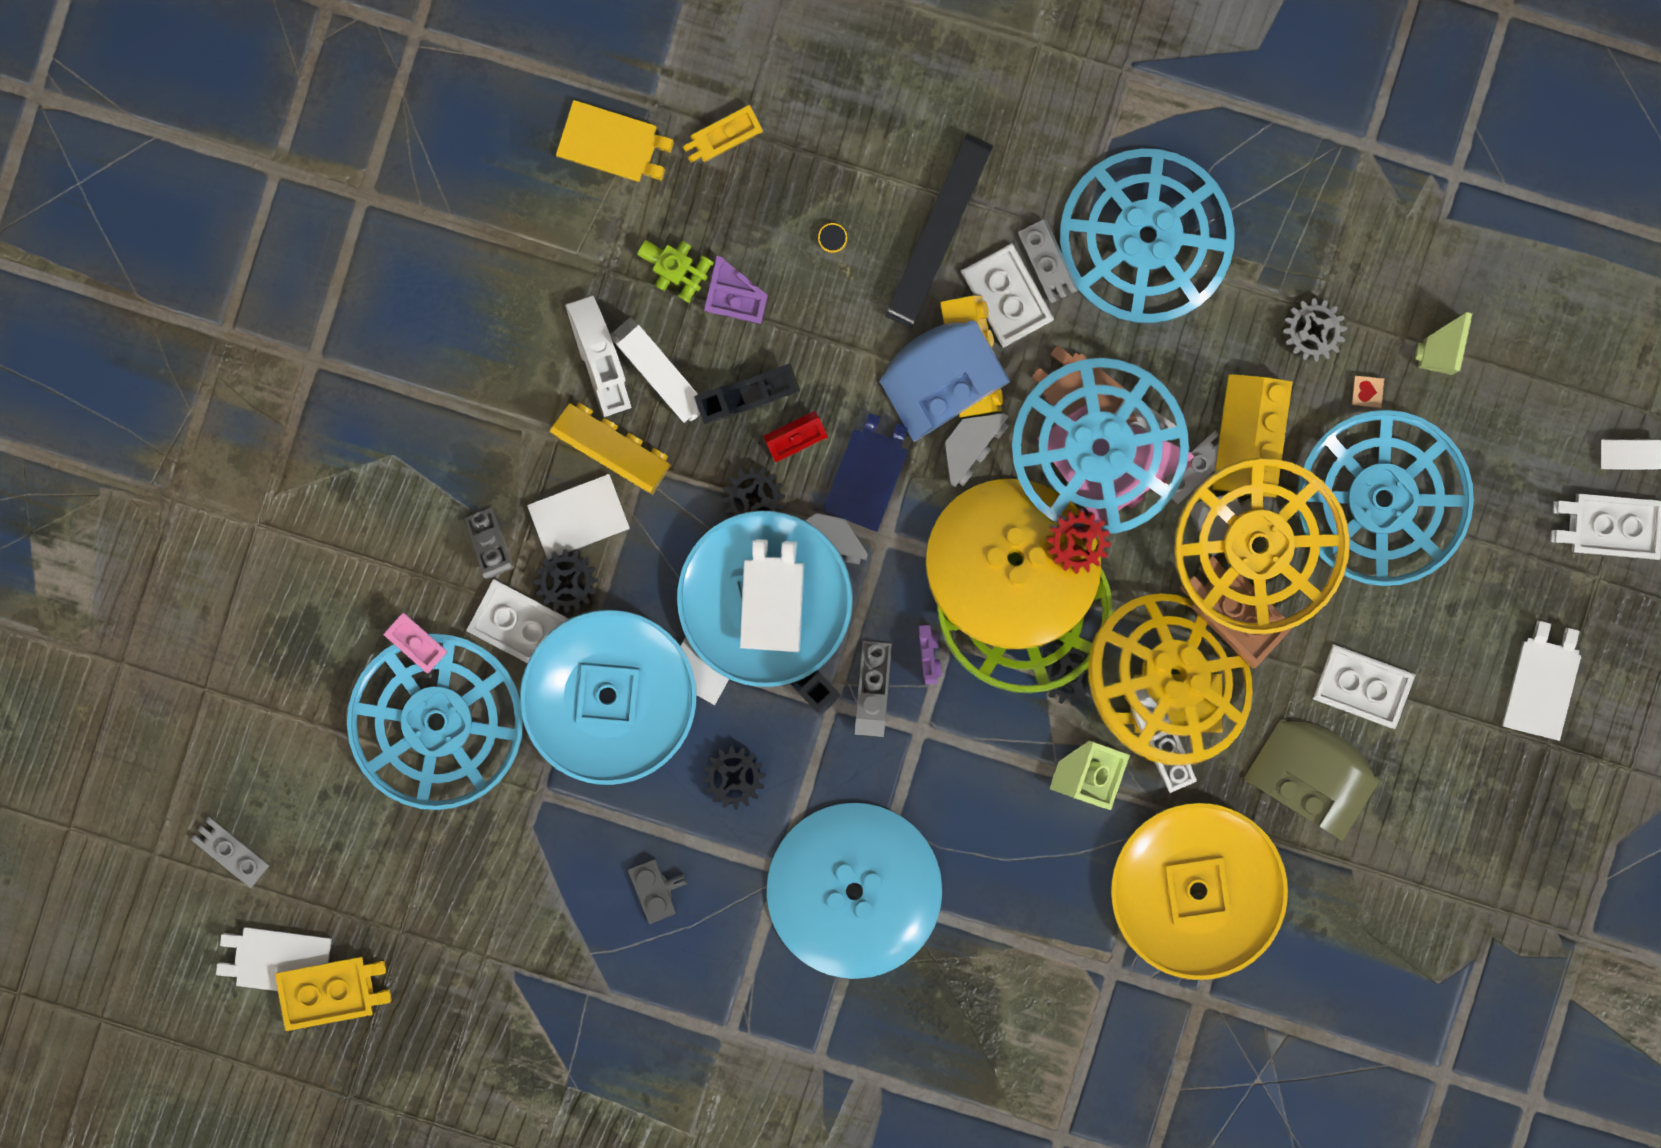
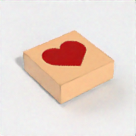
(1367, 391)

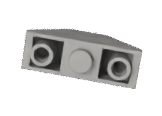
(970, 444)
(841, 535)
(489, 543)

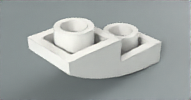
(1631, 454)

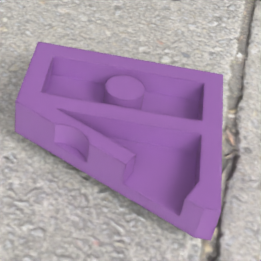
(734, 294)

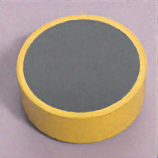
(832, 238)

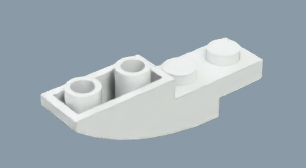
(599, 355)
(1172, 775)

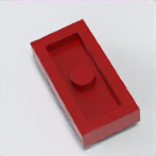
(795, 436)

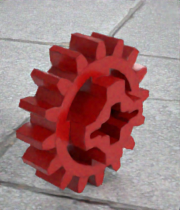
(1086, 533)

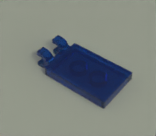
(867, 475)

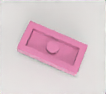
(415, 643)

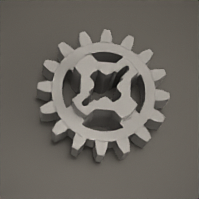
(1320, 343)

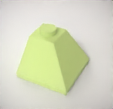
(1445, 347)
(1091, 774)

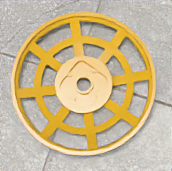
(1276, 555)
(1162, 687)

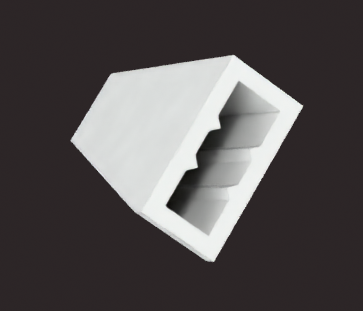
(656, 369)

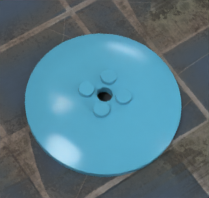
(713, 595)
(616, 738)
(847, 847)

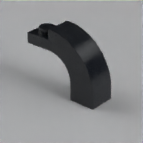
(747, 394)
(817, 692)

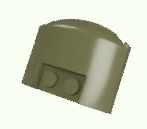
(1314, 775)

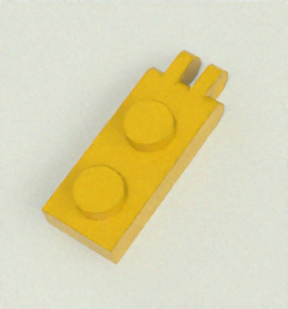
(724, 135)

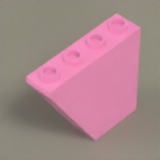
(1126, 482)

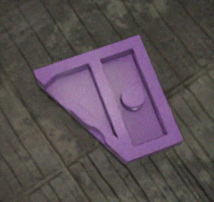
(931, 667)

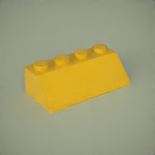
(1252, 428)
(611, 448)

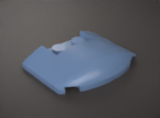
(941, 376)

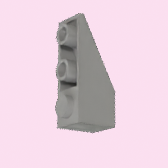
(873, 689)

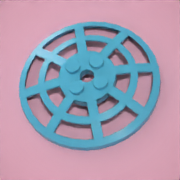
(1144, 255)
(1100, 425)
(1403, 491)
(435, 742)

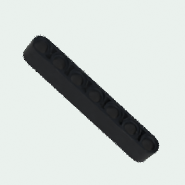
(939, 231)

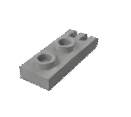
(1047, 260)
(1202, 466)
(231, 852)

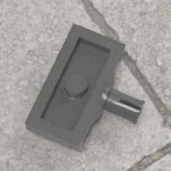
(655, 890)

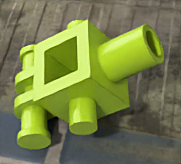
(673, 266)

